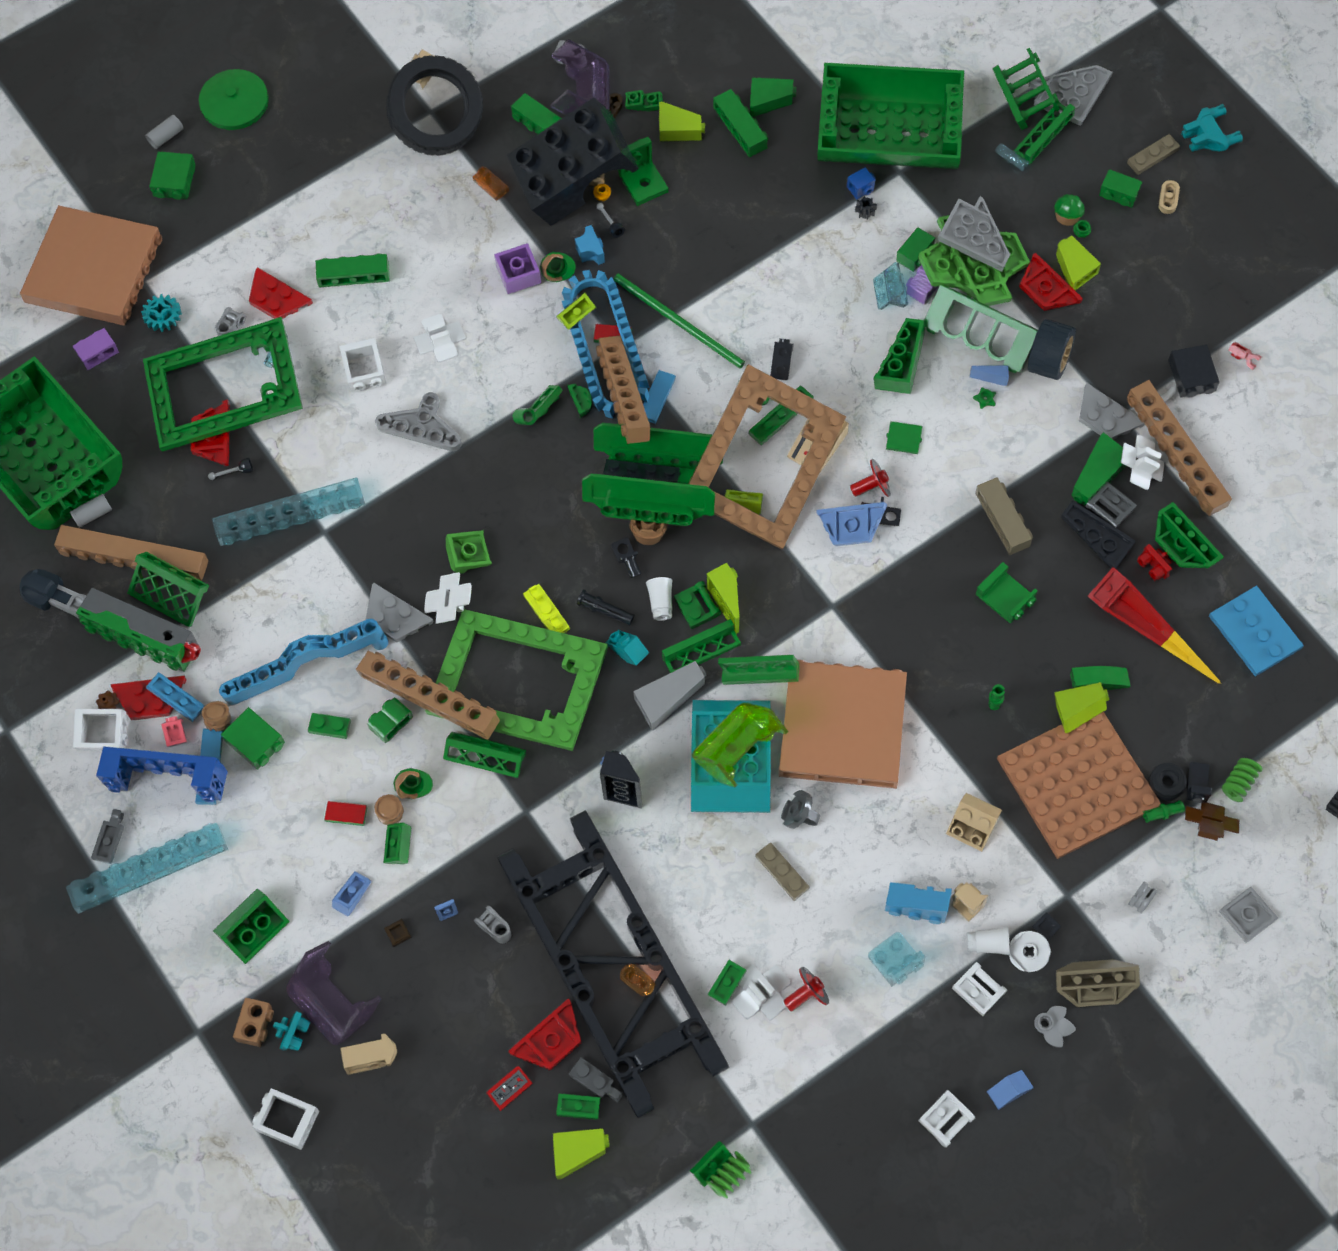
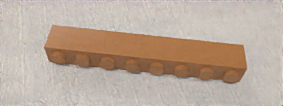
(123, 551)

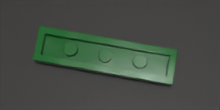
(774, 421)

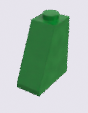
(770, 95)

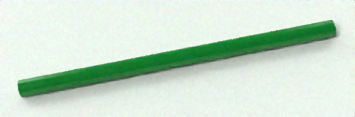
(678, 320)

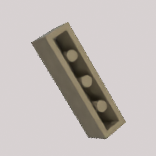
(1004, 516)

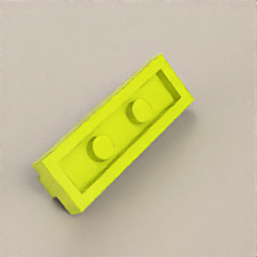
(545, 609)

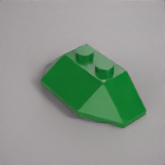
(1184, 540)

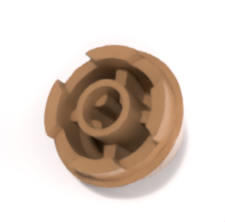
(647, 532)

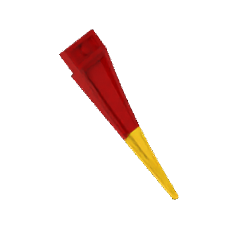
(1127, 604)

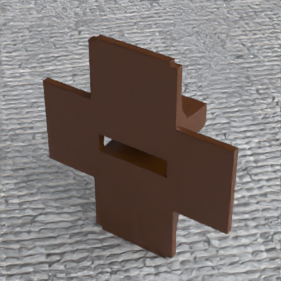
(1211, 820)

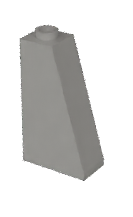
(668, 693)

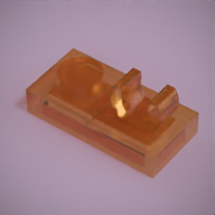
(490, 183)

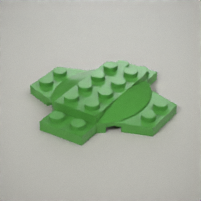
(982, 282)

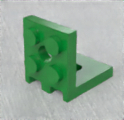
(647, 172)

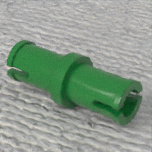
(996, 697)
(1163, 811)

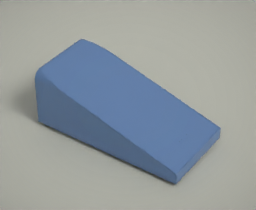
(994, 374)
(350, 893)
(446, 910)

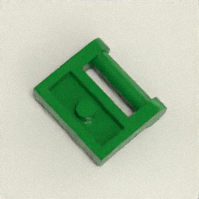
(691, 607)

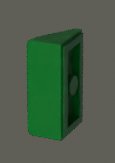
(397, 843)

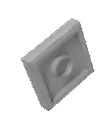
(1248, 914)

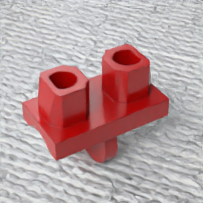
(1158, 560)

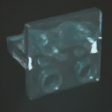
(890, 287)

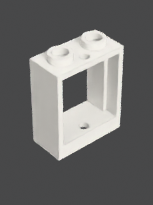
(358, 350)
(80, 728)
(303, 1128)

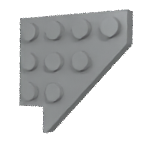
(1075, 87)
(975, 234)

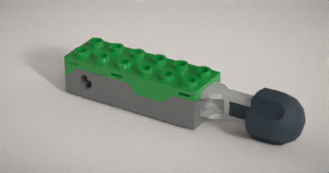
(114, 620)

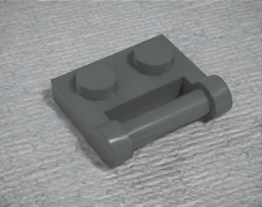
(1114, 501)

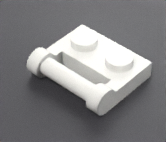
(974, 993)
(941, 1113)

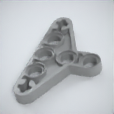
(412, 421)

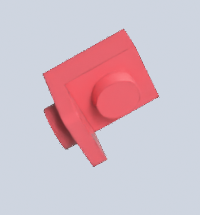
(173, 731)

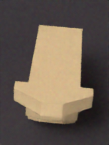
(369, 1055)

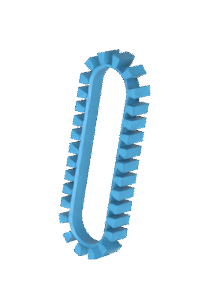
(625, 332)

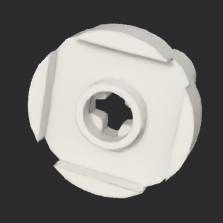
(1041, 953)

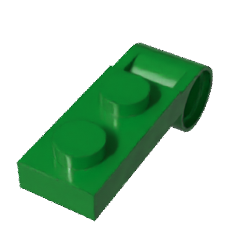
(539, 407)

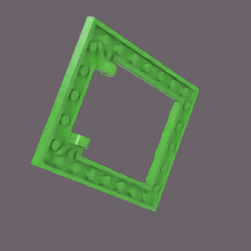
(587, 655)

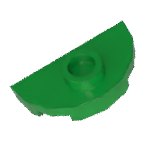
(581, 398)

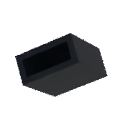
(1193, 371)

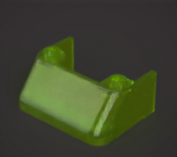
(734, 738)

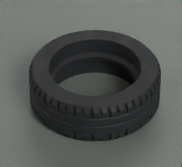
(456, 74)

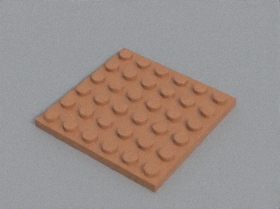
(1078, 783)

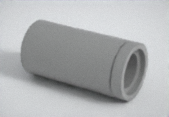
(164, 131)
(91, 510)

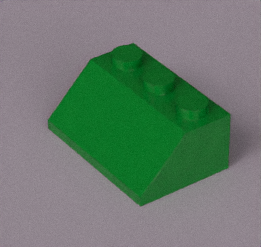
(251, 926)

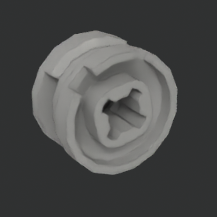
(1142, 897)

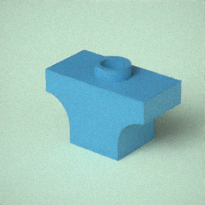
(589, 246)

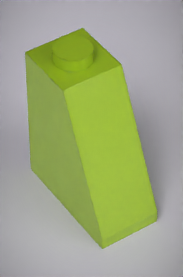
(679, 124)
(1076, 262)
(1080, 705)
(577, 1149)

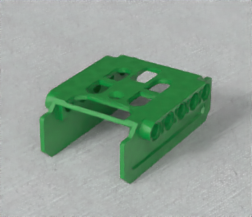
(644, 498)

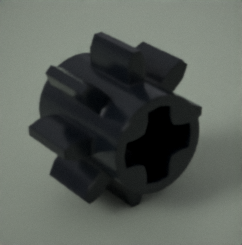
(865, 207)

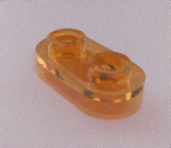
(638, 981)

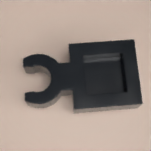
(1046, 926)

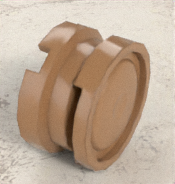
(216, 716)
(389, 809)

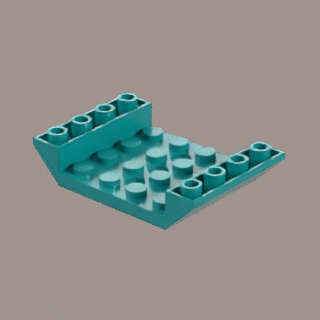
(751, 773)

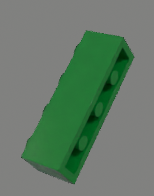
(533, 114)
(740, 123)
(352, 270)

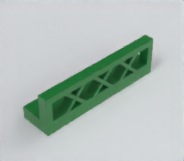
(1046, 135)
(701, 640)
(759, 669)
(487, 748)

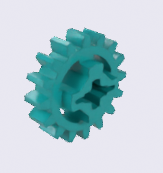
(163, 311)

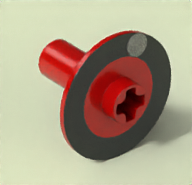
(878, 478)
(812, 987)

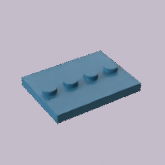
(1256, 630)

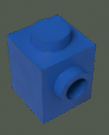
(861, 183)

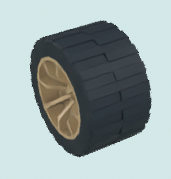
(1051, 349)

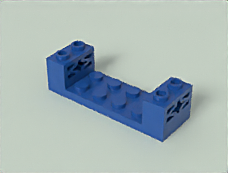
(118, 763)

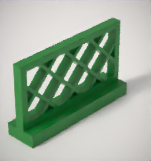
(168, 573)

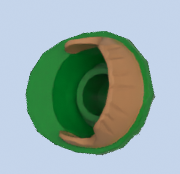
(1069, 209)
(557, 267)
(412, 783)

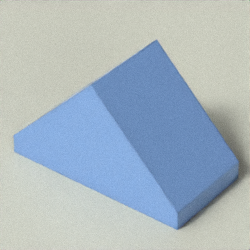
(1009, 1089)

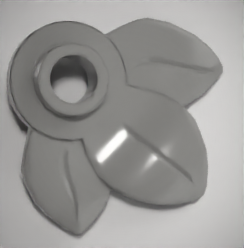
(1057, 1025)

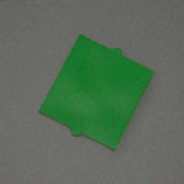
(904, 437)

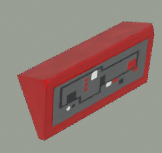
(509, 1088)

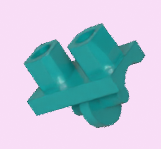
(296, 1023)

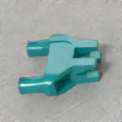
(1208, 132)

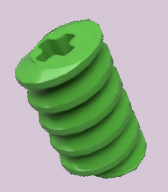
(1241, 778)
(730, 1175)

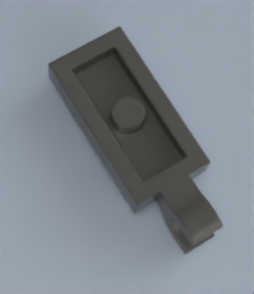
(108, 838)
(594, 1080)

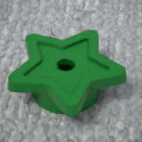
(985, 393)

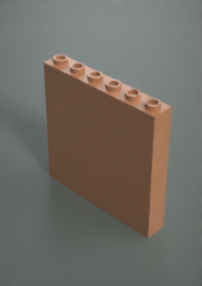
(91, 265)
(844, 725)

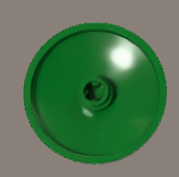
(233, 99)

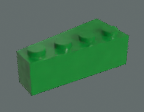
(901, 362)

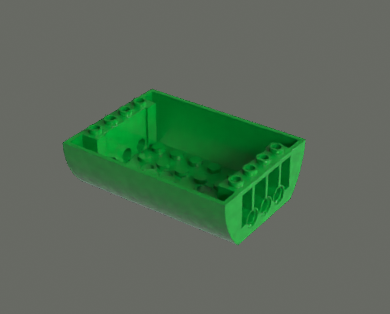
(891, 103)
(63, 438)

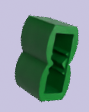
(389, 720)

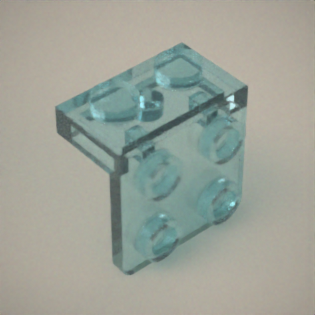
(896, 959)

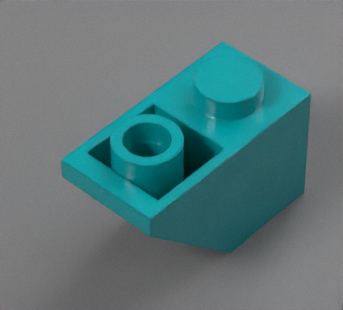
(627, 647)

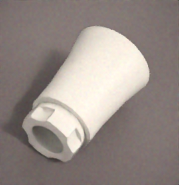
(660, 597)
(989, 941)

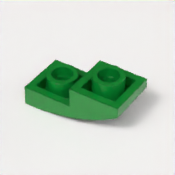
(643, 102)

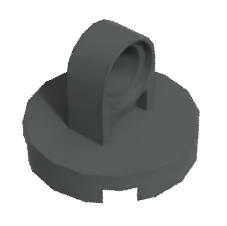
(799, 811)

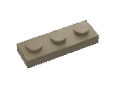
(1153, 154)
(782, 871)

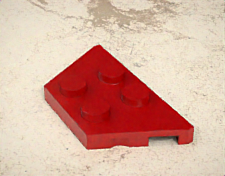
(1046, 286)
(274, 296)
(215, 447)
(142, 703)
(550, 1039)

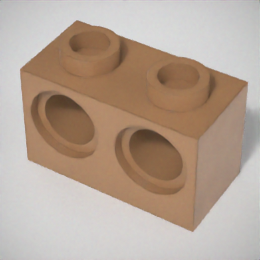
(247, 1021)

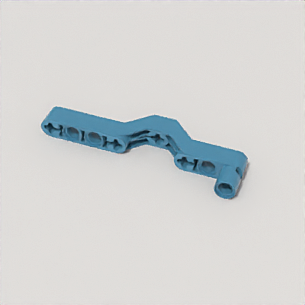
(299, 653)

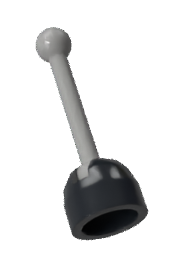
(616, 229)
(244, 466)

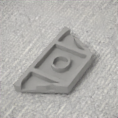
(1106, 415)
(394, 615)

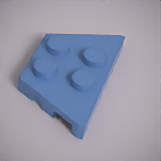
(852, 523)

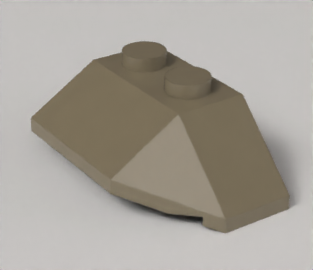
(1097, 982)

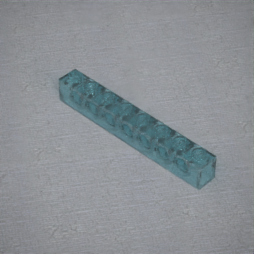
(278, 508)
(157, 870)

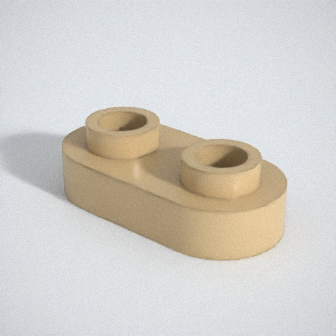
(1168, 198)

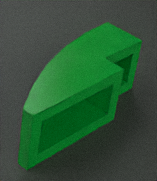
(1109, 676)

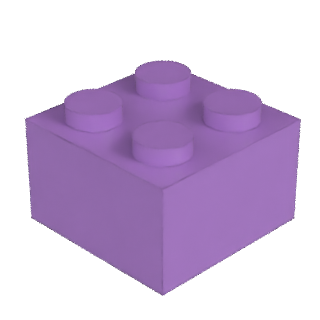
(517, 268)

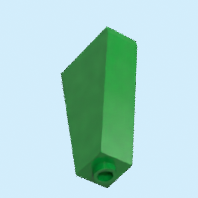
(1100, 468)

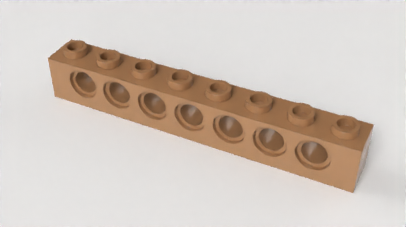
(623, 390)
(1178, 438)
(482, 726)

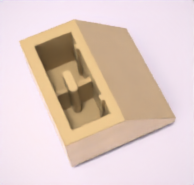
(973, 821)

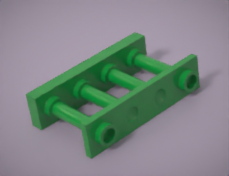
(1009, 89)

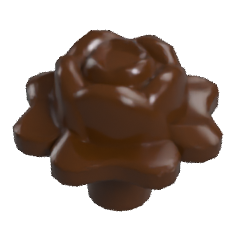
(107, 700)

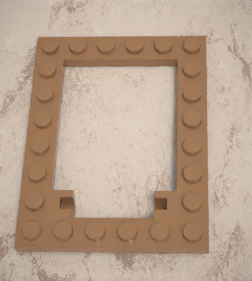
(751, 393)

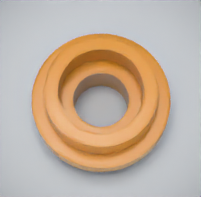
(602, 196)

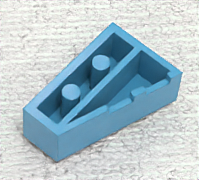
(918, 902)

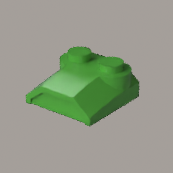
(467, 551)

